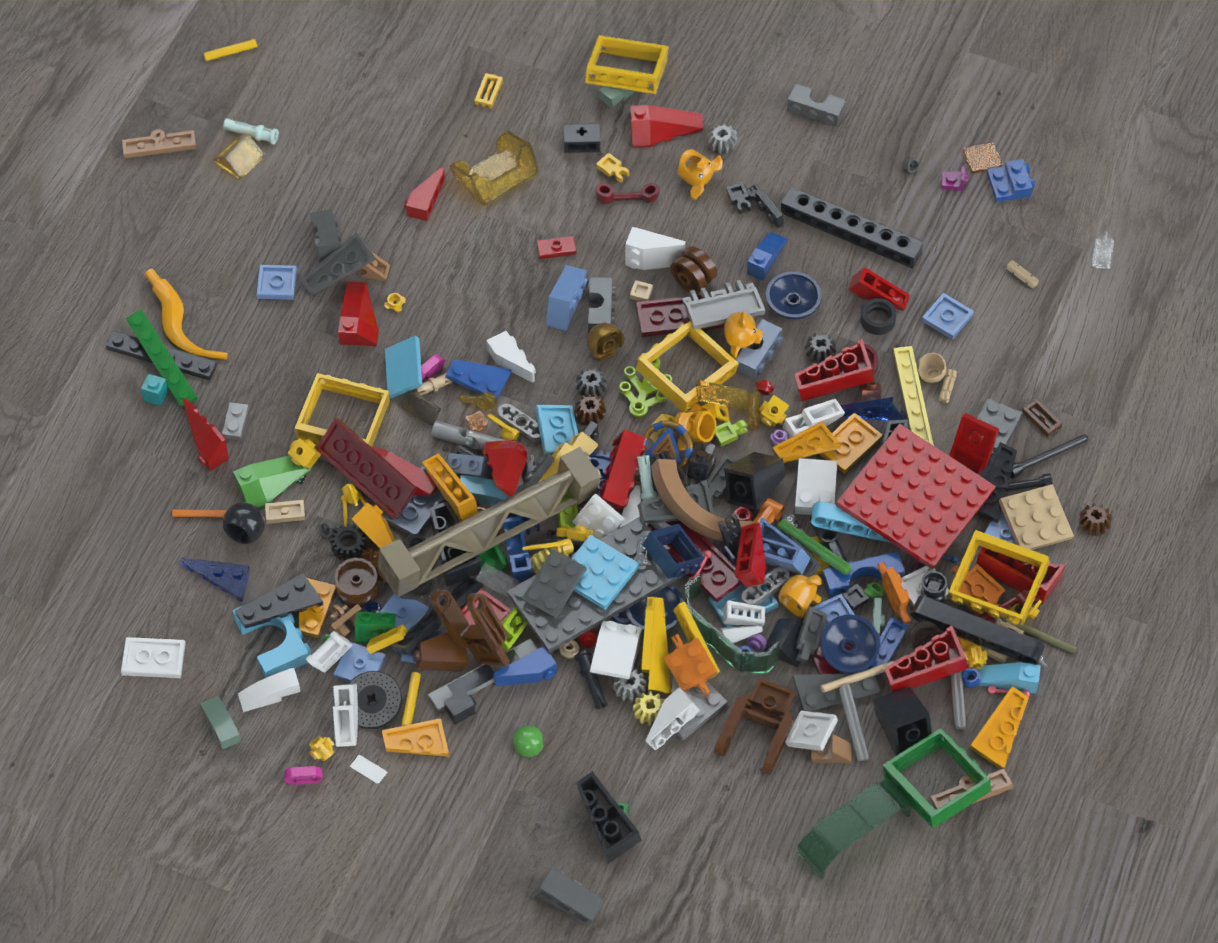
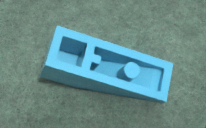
(1004, 676)

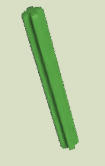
(815, 547)

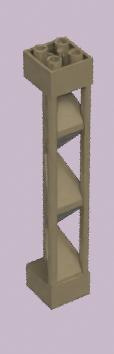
(411, 567)

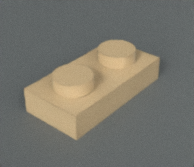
(285, 511)

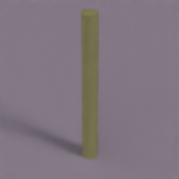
(1046, 637)

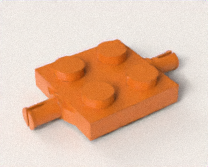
(980, 586)
(894, 591)
(690, 665)

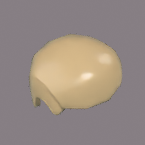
(932, 367)

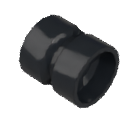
(934, 586)

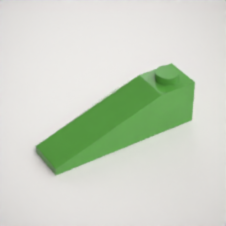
(267, 479)

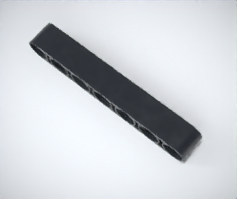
(978, 630)

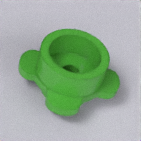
(874, 591)

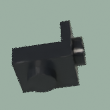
(699, 465)

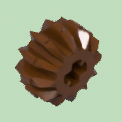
(589, 409)
(1095, 519)

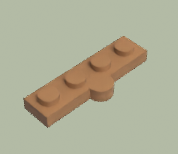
(158, 143)
(999, 783)

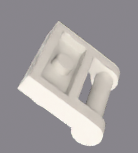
(329, 652)

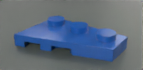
(478, 377)

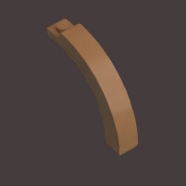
(681, 504)

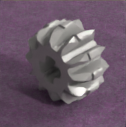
(722, 138)
(630, 687)

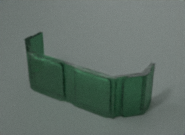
(742, 661)
(851, 823)

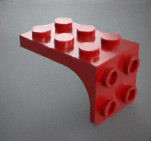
(973, 443)

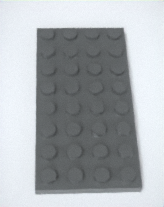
(583, 615)

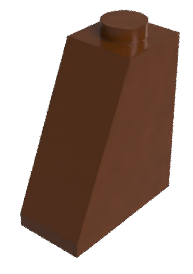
(440, 654)

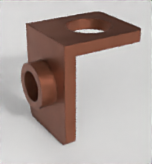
(871, 389)

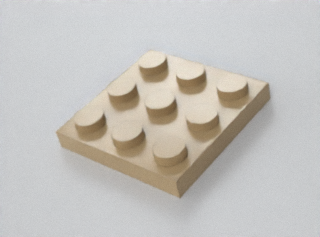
(1036, 518)

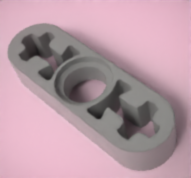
(518, 415)
(769, 579)

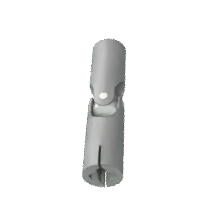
(461, 435)

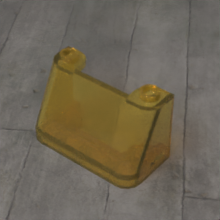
(499, 172)

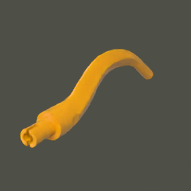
(172, 317)

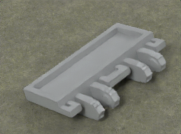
(721, 304)

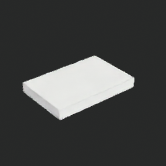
(153, 657)

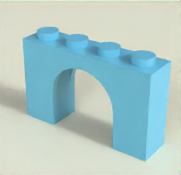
(288, 655)

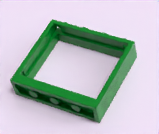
(938, 739)

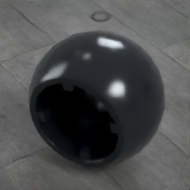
(244, 523)

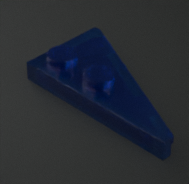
(879, 409)
(227, 576)

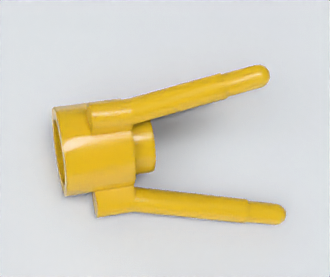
(507, 432)
(351, 496)
(564, 546)

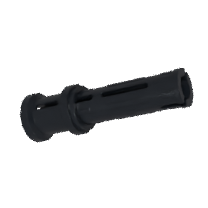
(585, 661)

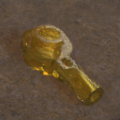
(485, 401)

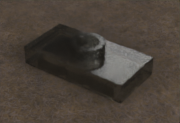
(421, 407)

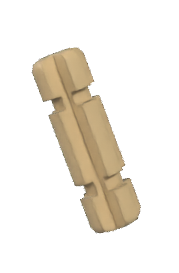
(1022, 274)
(947, 386)

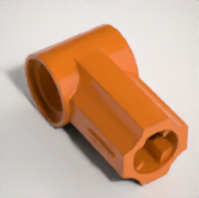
(770, 511)

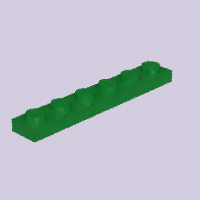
(161, 357)

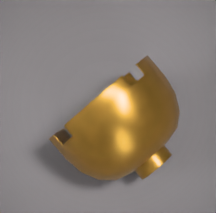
(604, 340)

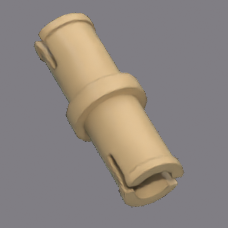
(432, 385)

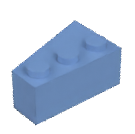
(565, 297)
(781, 550)

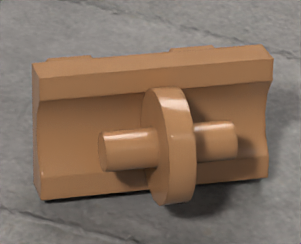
(339, 625)

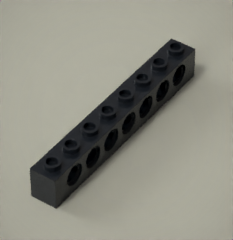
(806, 208)

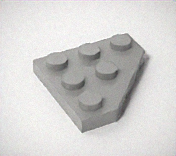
(708, 707)

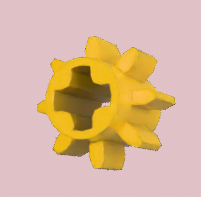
(975, 657)
(321, 748)

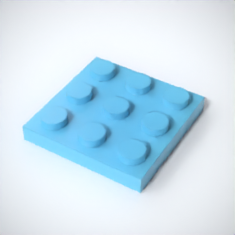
(605, 573)

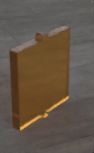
(982, 157)

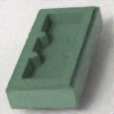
(877, 618)

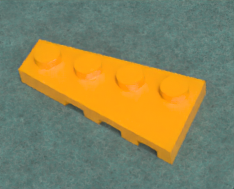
(1000, 730)

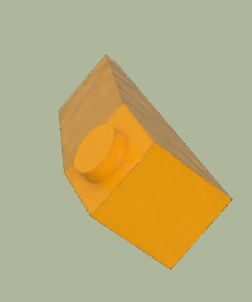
(451, 487)
(374, 525)

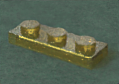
(722, 395)

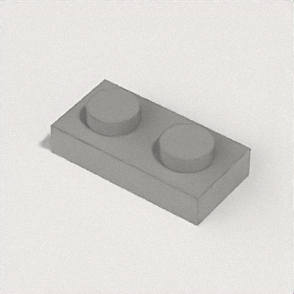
(235, 421)

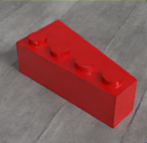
(836, 373)
(622, 469)
(1018, 573)
(928, 662)

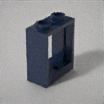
(683, 544)

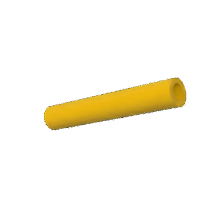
(228, 50)
(411, 699)

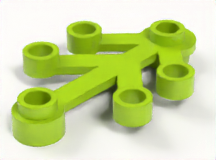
(643, 389)

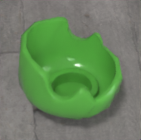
(528, 741)

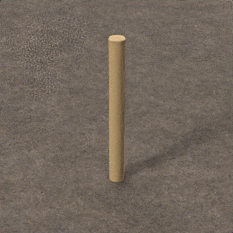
(855, 677)

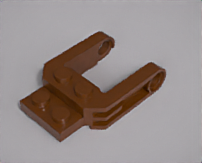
(482, 638)
(767, 706)

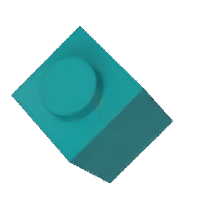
(154, 390)

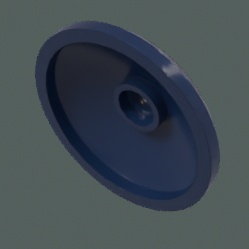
(796, 288)
(671, 597)
(859, 635)

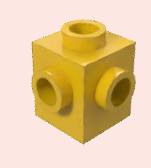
(778, 407)
(304, 453)

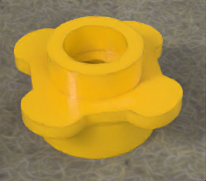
(395, 297)

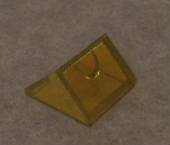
(240, 156)

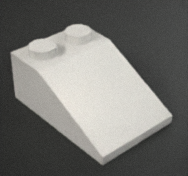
(651, 250)
(814, 484)
(616, 649)

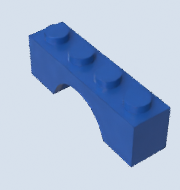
(518, 559)
(837, 582)

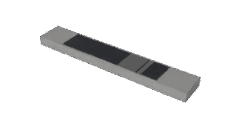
(479, 677)

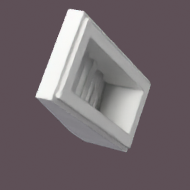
(736, 619)
(738, 633)

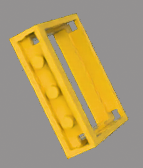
(624, 78)
(664, 385)
(344, 387)
(1008, 549)

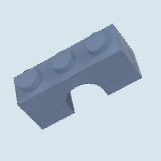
(753, 361)

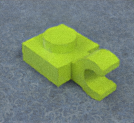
(728, 433)

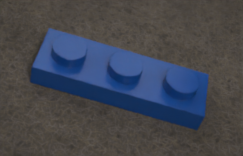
(890, 641)

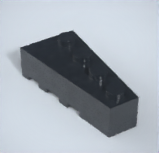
(442, 518)
(609, 821)

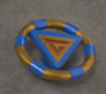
(667, 442)

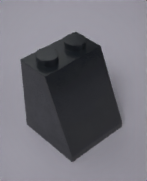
(753, 479)
(902, 719)

